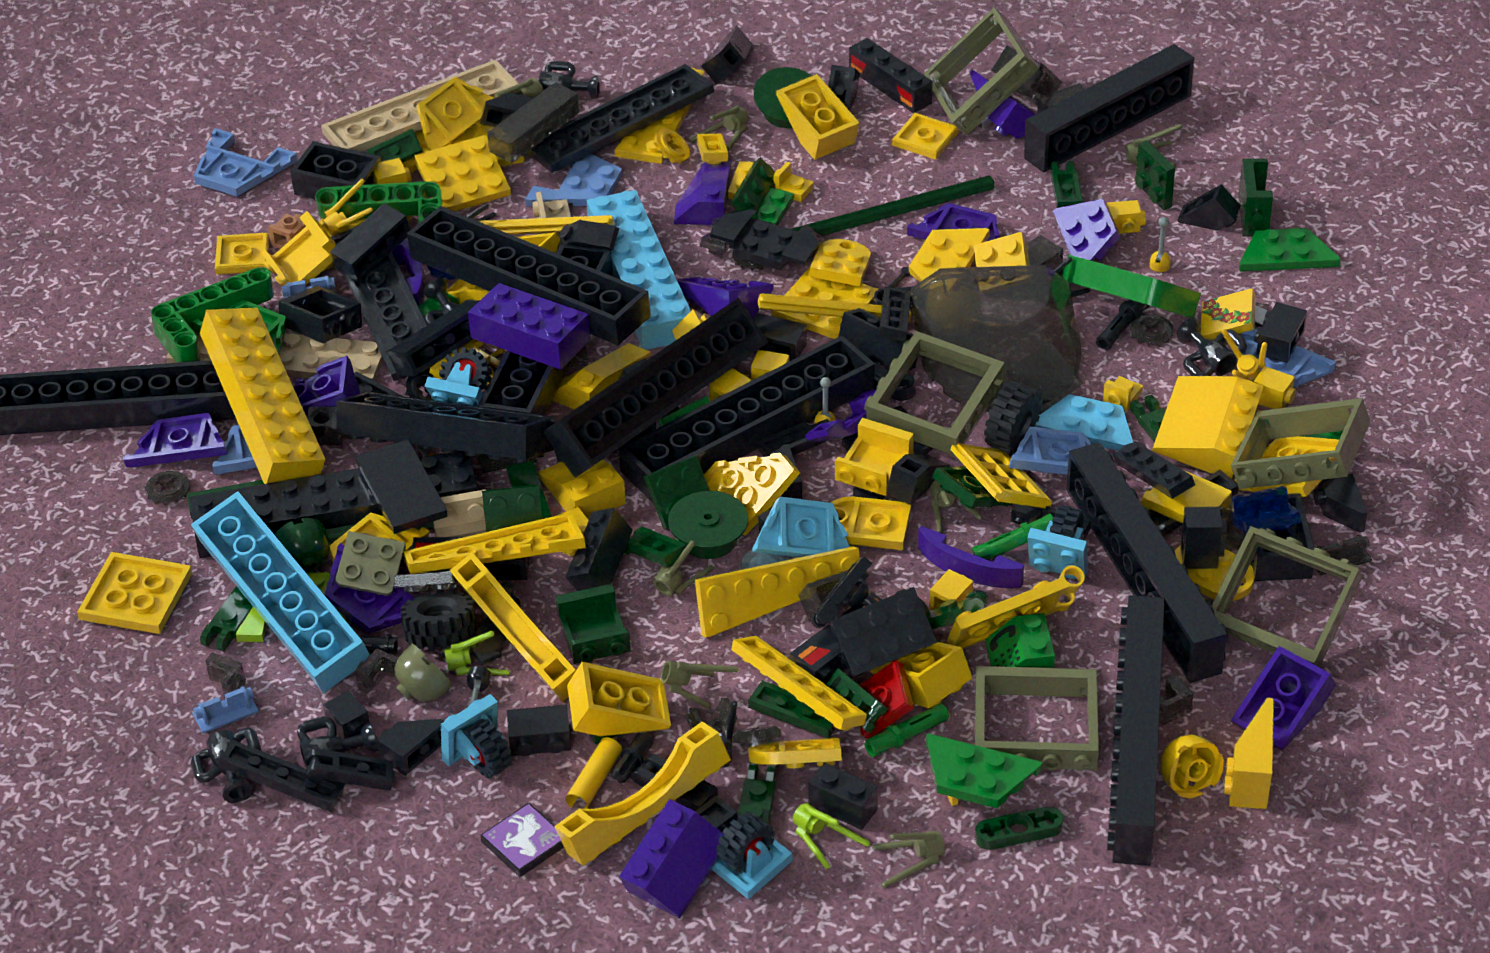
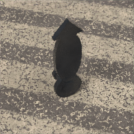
(489, 649)

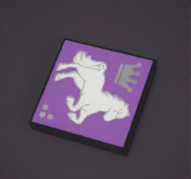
(523, 840)

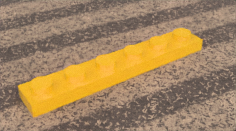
(799, 682)

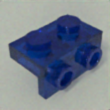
(1264, 510)

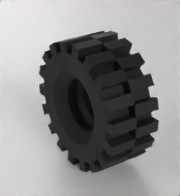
(1012, 416)
(438, 619)

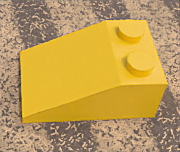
(818, 116)
(590, 491)
(934, 673)
(616, 701)
(1251, 767)

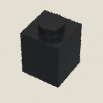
(347, 713)

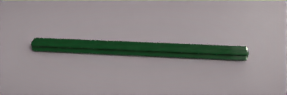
(901, 206)

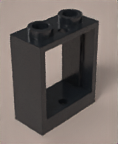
(339, 312)

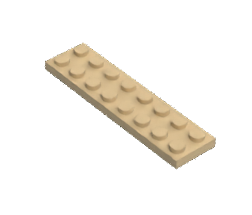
(397, 115)
(303, 355)

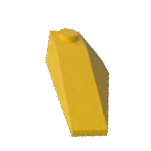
(597, 376)

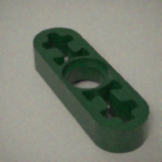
(1023, 818)

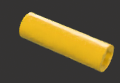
(594, 772)

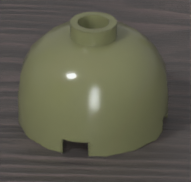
(419, 676)

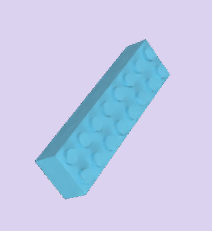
(642, 262)
(281, 592)

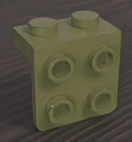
(370, 563)

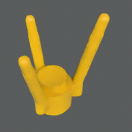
(337, 222)
(1247, 365)

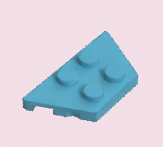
(1096, 419)
(801, 529)

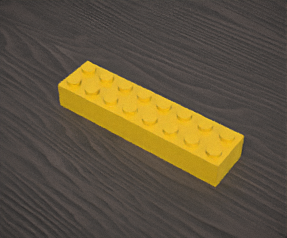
(261, 395)

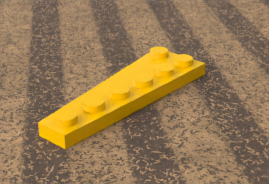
(513, 542)
(756, 591)

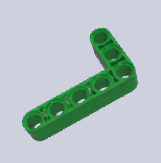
(391, 194)
(1132, 286)
(174, 318)

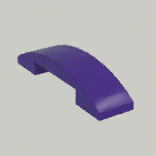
(415, 281)
(843, 428)
(999, 573)

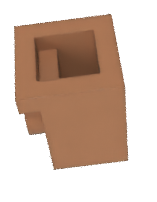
(286, 227)

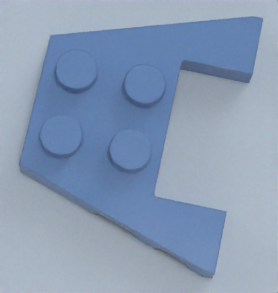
(235, 172)
(585, 181)

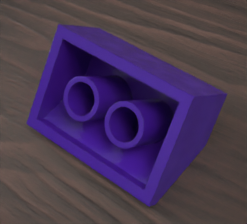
(672, 859)

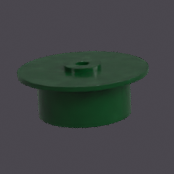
(766, 89)
(710, 520)

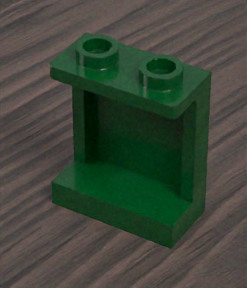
(1254, 200)
(592, 624)

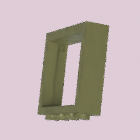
(997, 88)
(1299, 421)
(924, 431)
(1293, 550)
(1041, 682)

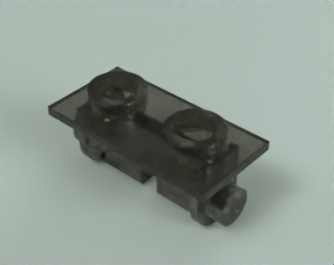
(1351, 549)

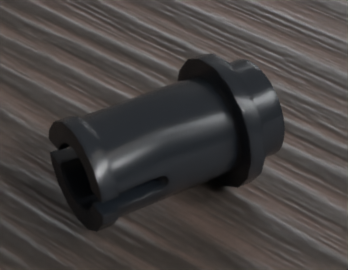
(387, 644)

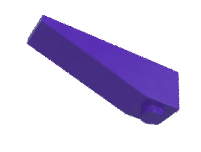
(1009, 116)
(705, 195)
(715, 294)
(331, 383)

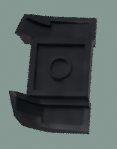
(764, 241)

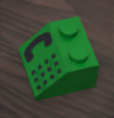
(1021, 643)

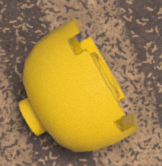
(1193, 760)

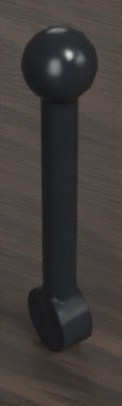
(904, 273)

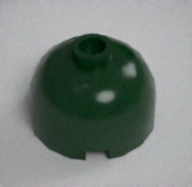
(305, 542)

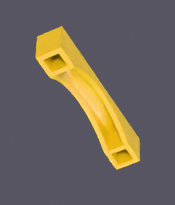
(514, 624)
(693, 759)

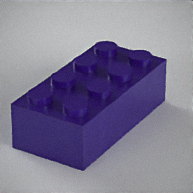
(529, 326)

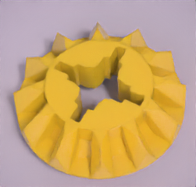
(671, 145)

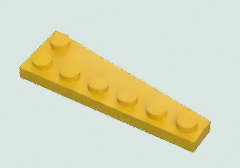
(640, 143)

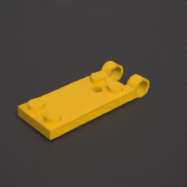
(1043, 598)

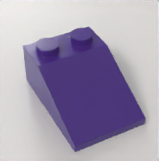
(1297, 694)

